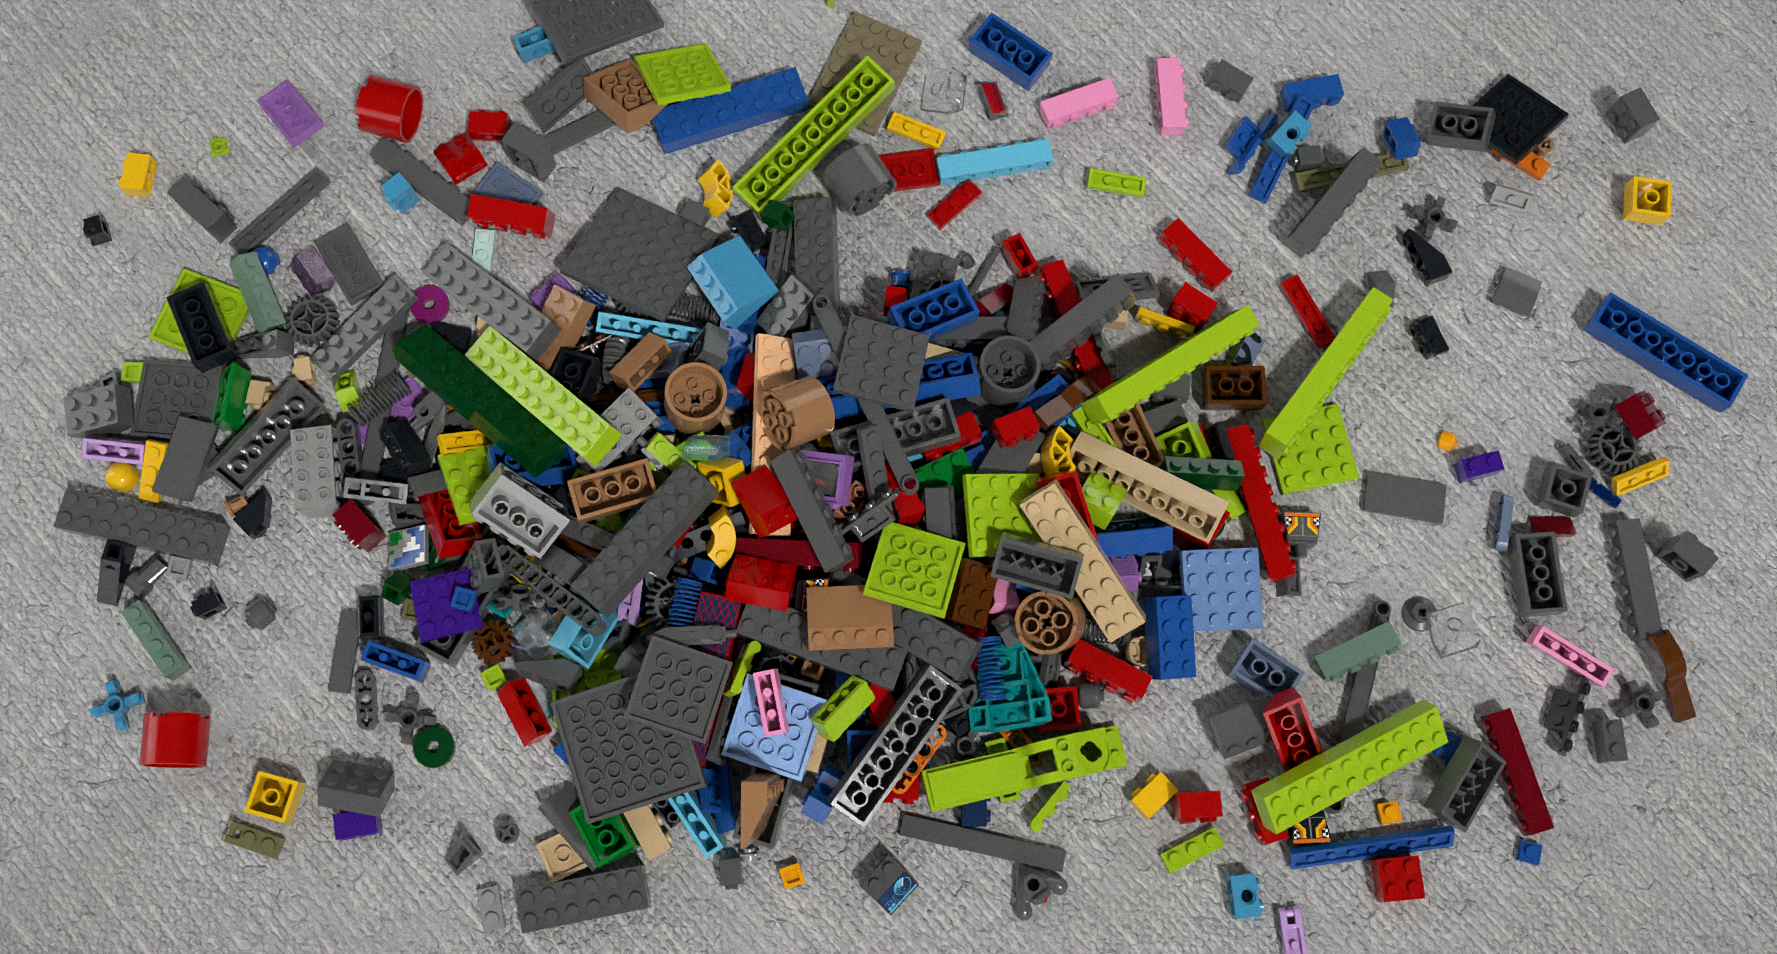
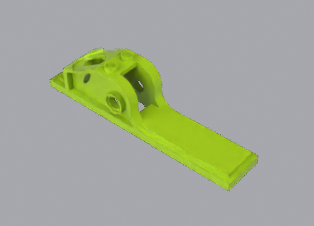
(1011, 770)

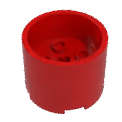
(389, 108)
(175, 740)

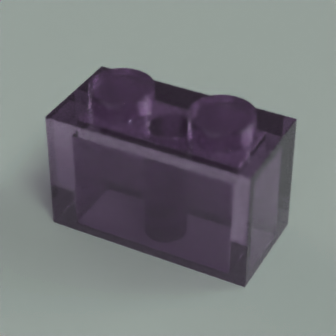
(312, 272)

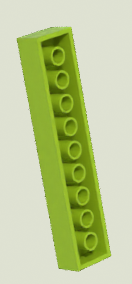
(815, 136)
(1170, 365)
(1326, 374)
(543, 396)
(1349, 766)

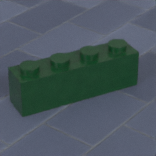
(1206, 473)

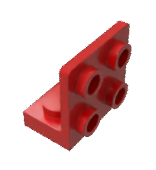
(460, 158)

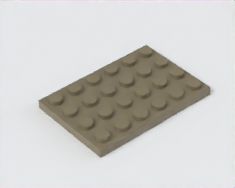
(884, 45)

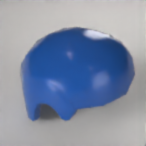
(269, 259)

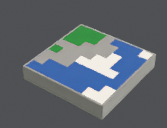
(408, 548)

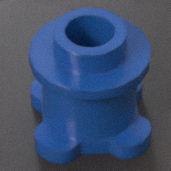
(900, 278)

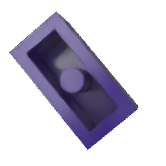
(1479, 466)
(355, 825)

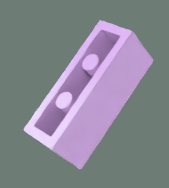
(113, 449)

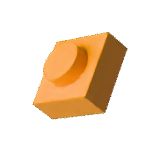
(1388, 812)
(792, 876)

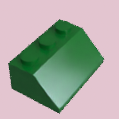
(232, 398)
(945, 472)
(606, 838)

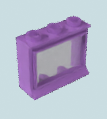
(832, 476)

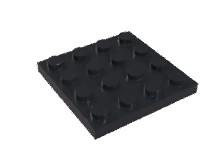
(1521, 118)

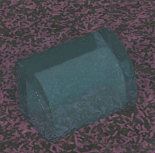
(706, 447)

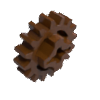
(490, 644)

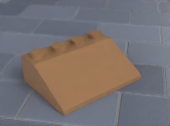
(622, 95)
(847, 619)
(758, 800)

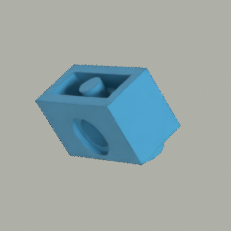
(533, 44)
(1297, 126)
(399, 194)
(1239, 908)

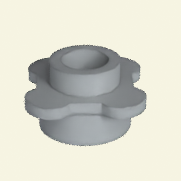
(749, 854)

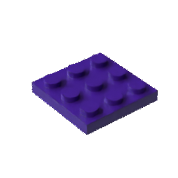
(433, 610)

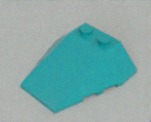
(1025, 700)

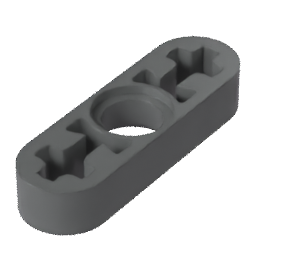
(373, 693)

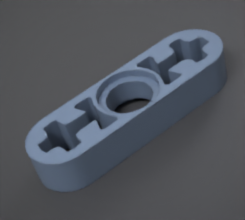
(1503, 523)

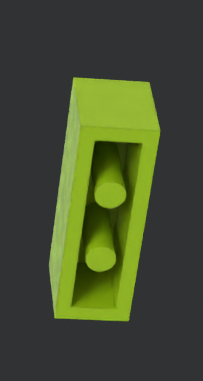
(842, 708)

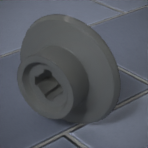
(1410, 613)

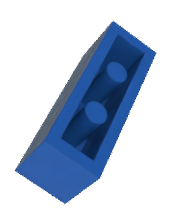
(1321, 90)
(395, 662)

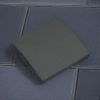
(1517, 291)

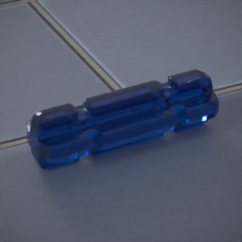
(1604, 493)

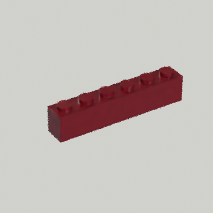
(791, 551)
(1517, 773)

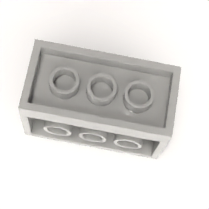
(631, 418)
(317, 471)
(519, 511)

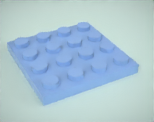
(780, 753)

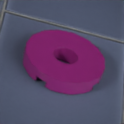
(438, 312)

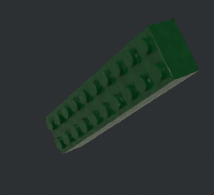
(480, 400)

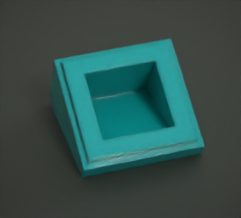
(503, 613)

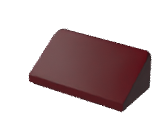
(1560, 525)

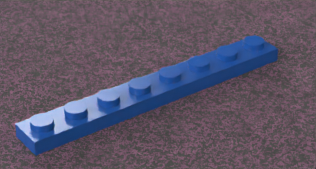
(1371, 847)

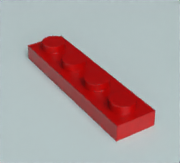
(1307, 312)

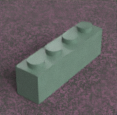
(257, 292)
(156, 640)
(1358, 651)

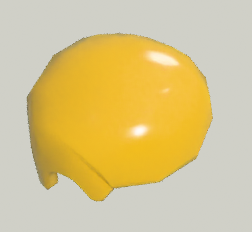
(122, 476)

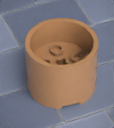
(691, 383)
(797, 413)
(1066, 619)

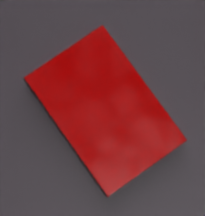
(912, 169)

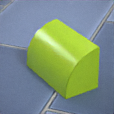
(1235, 505)

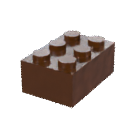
(1234, 388)
(971, 594)

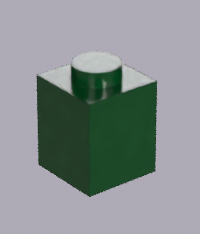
(777, 215)
(397, 587)

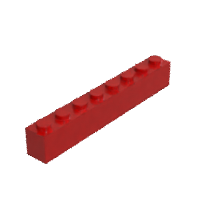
(1064, 297)
(1260, 506)

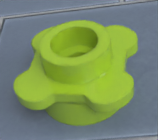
(215, 143)

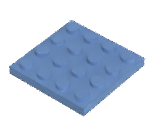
(1222, 588)

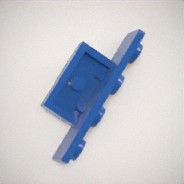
(1246, 139)
(718, 796)

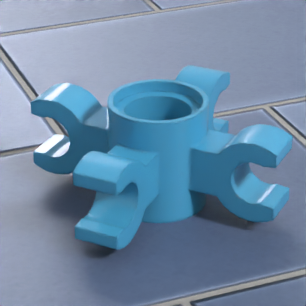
(113, 690)

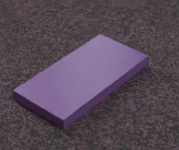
(290, 113)
(402, 410)

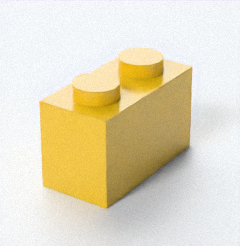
(138, 174)
(1152, 795)

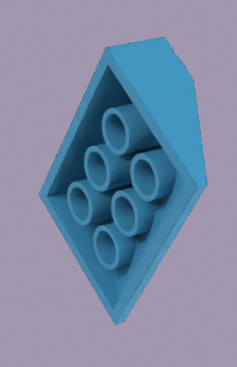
(733, 280)

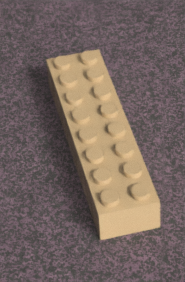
(1150, 487)
(1098, 580)

